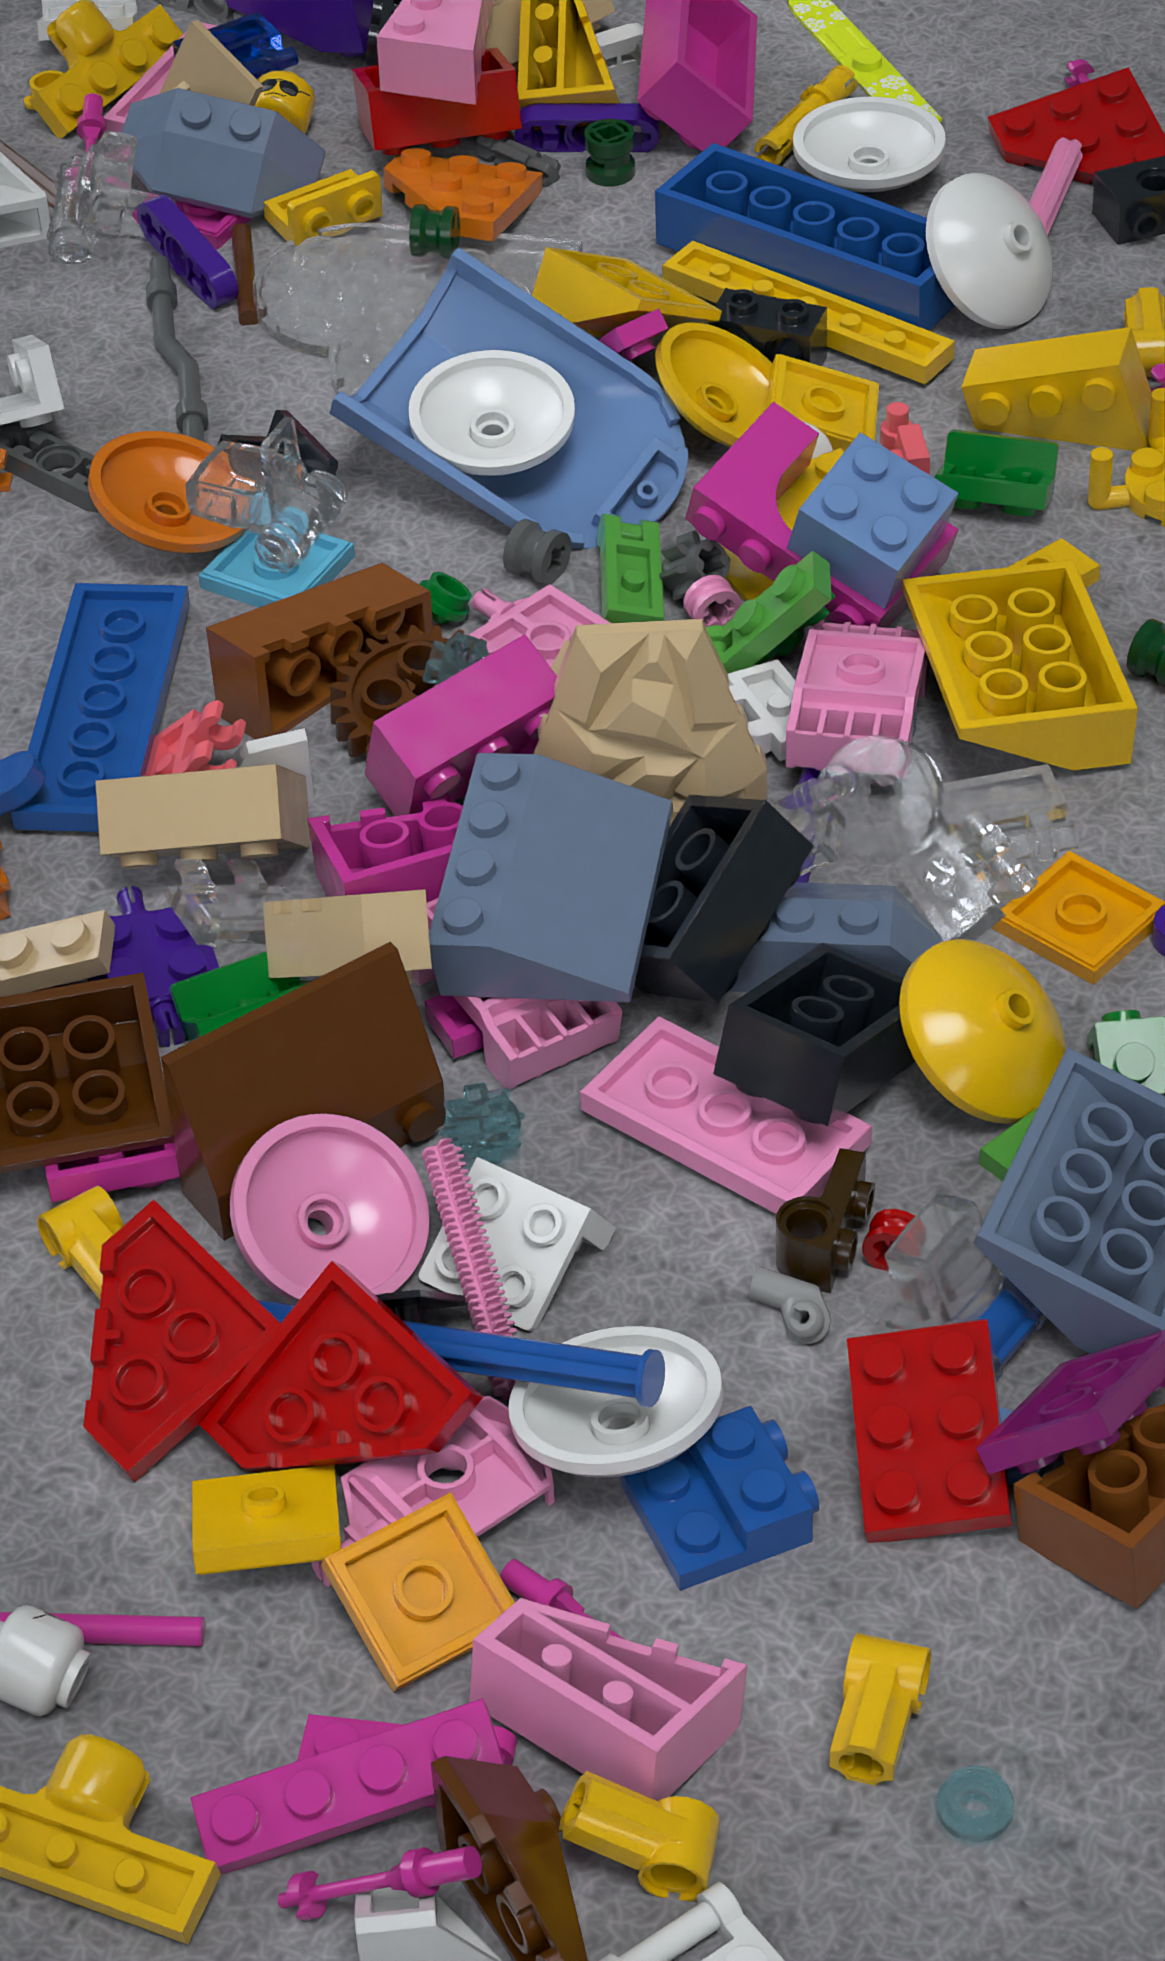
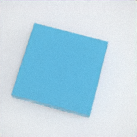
(246, 578)

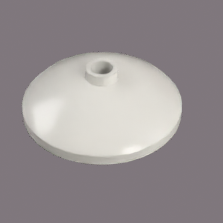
(869, 143)
(989, 251)
(492, 412)
(612, 1433)

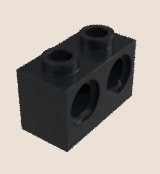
(775, 324)

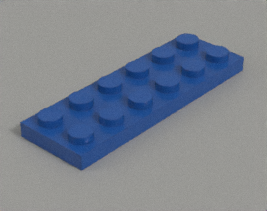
(102, 698)

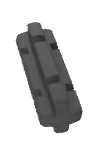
(511, 151)

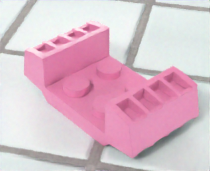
(853, 687)
(534, 1034)

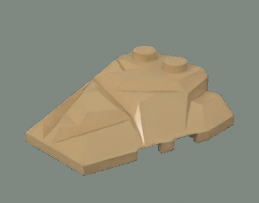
(652, 713)

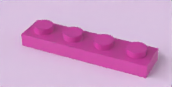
(338, 1788)

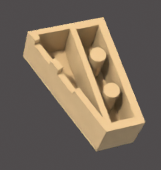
(202, 815)
(329, 932)

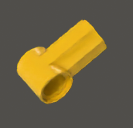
(1146, 317)
(79, 1230)
(879, 1696)
(662, 1839)

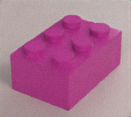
(433, 740)

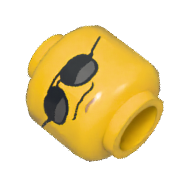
(288, 96)

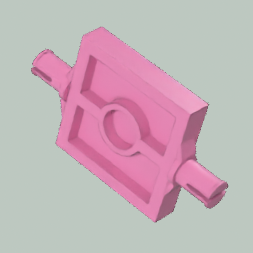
(544, 617)

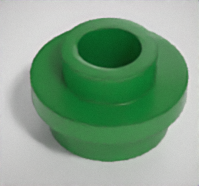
(448, 598)

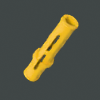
(826, 91)

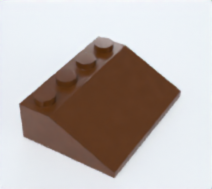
(329, 1047)
(79, 1074)

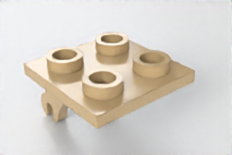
(210, 69)

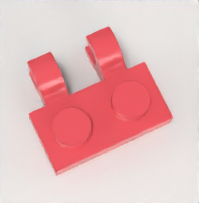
(191, 740)

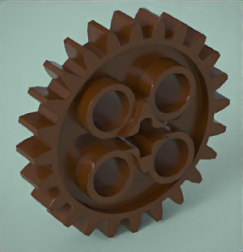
(379, 684)

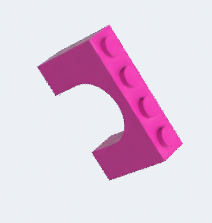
(740, 511)

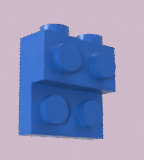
(725, 1500)

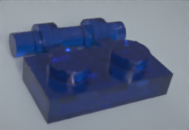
(253, 44)

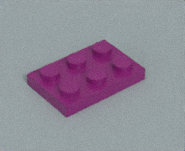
(1078, 1406)

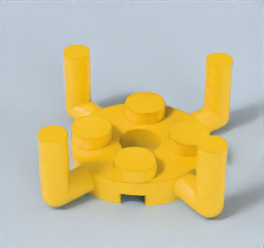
(1144, 477)

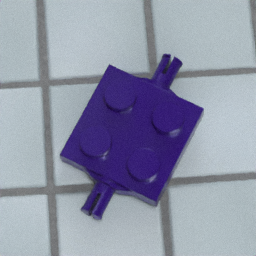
(161, 949)

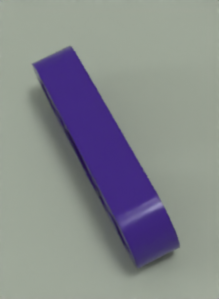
(553, 115)
(187, 251)

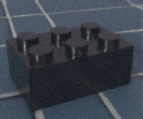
(716, 894)
(816, 1035)

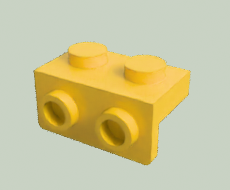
(325, 203)

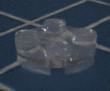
(912, 808)

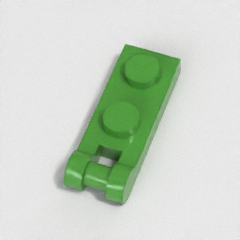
(630, 570)
(774, 614)

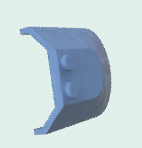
(625, 434)

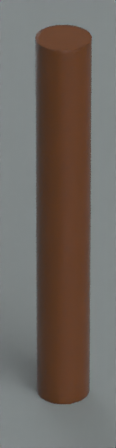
(244, 272)

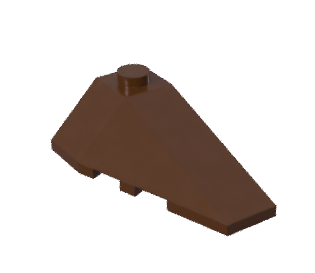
(523, 1870)

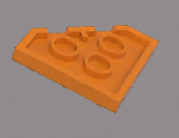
(484, 193)

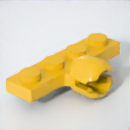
(99, 59)
(79, 1845)

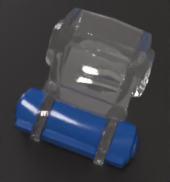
(948, 1280)

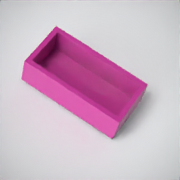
(699, 68)

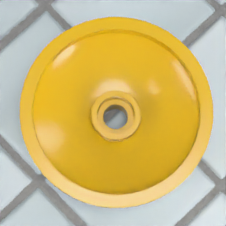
(713, 379)
(981, 1029)

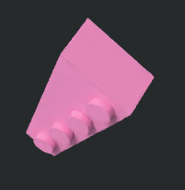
(434, 48)

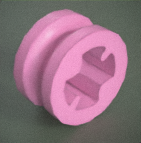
(706, 591)

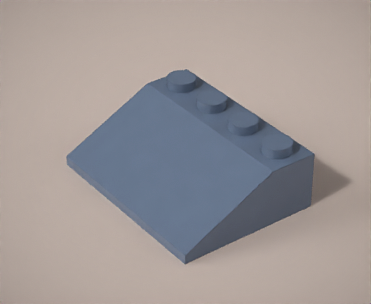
(547, 883)
(1087, 1207)

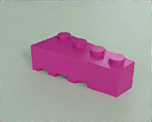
(385, 851)

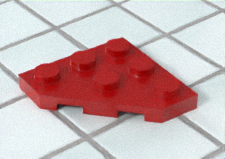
(1102, 114)
(164, 1339)
(339, 1387)

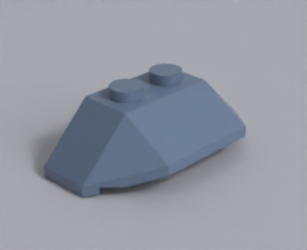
(219, 151)
(856, 919)

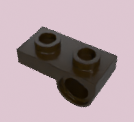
(817, 1233)

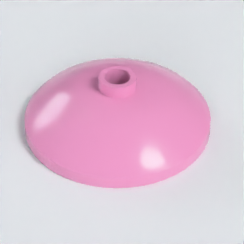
(346, 1180)

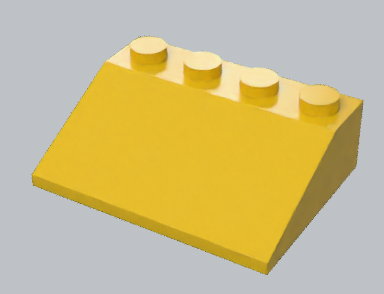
(1026, 663)

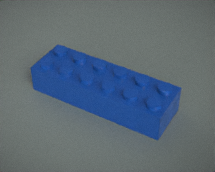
(803, 232)

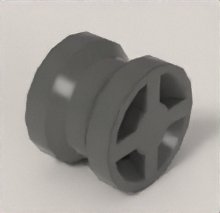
(536, 552)

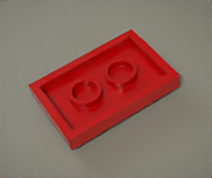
(918, 1417)

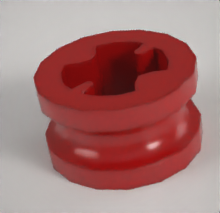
(882, 1233)

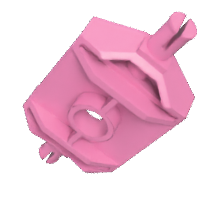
(495, 1482)

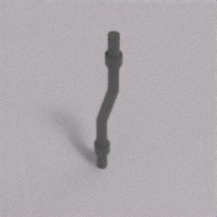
(162, 300)

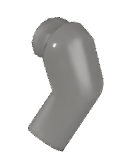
(799, 1302)

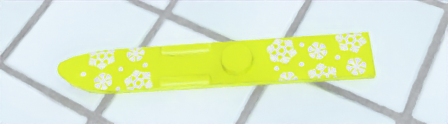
(852, 49)

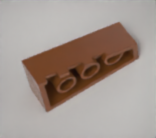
(283, 656)
(1104, 1511)

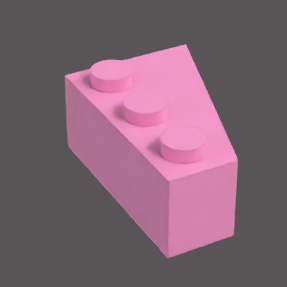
(605, 1700)

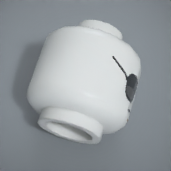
(40, 1660)

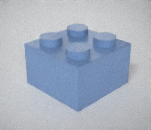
(872, 519)

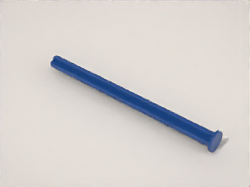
(538, 1360)

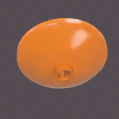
(142, 492)

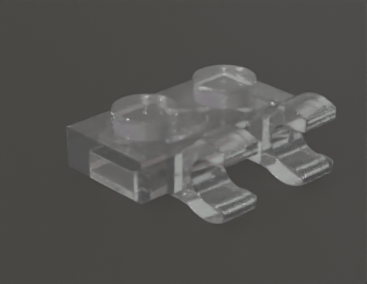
(950, 889)
(223, 912)

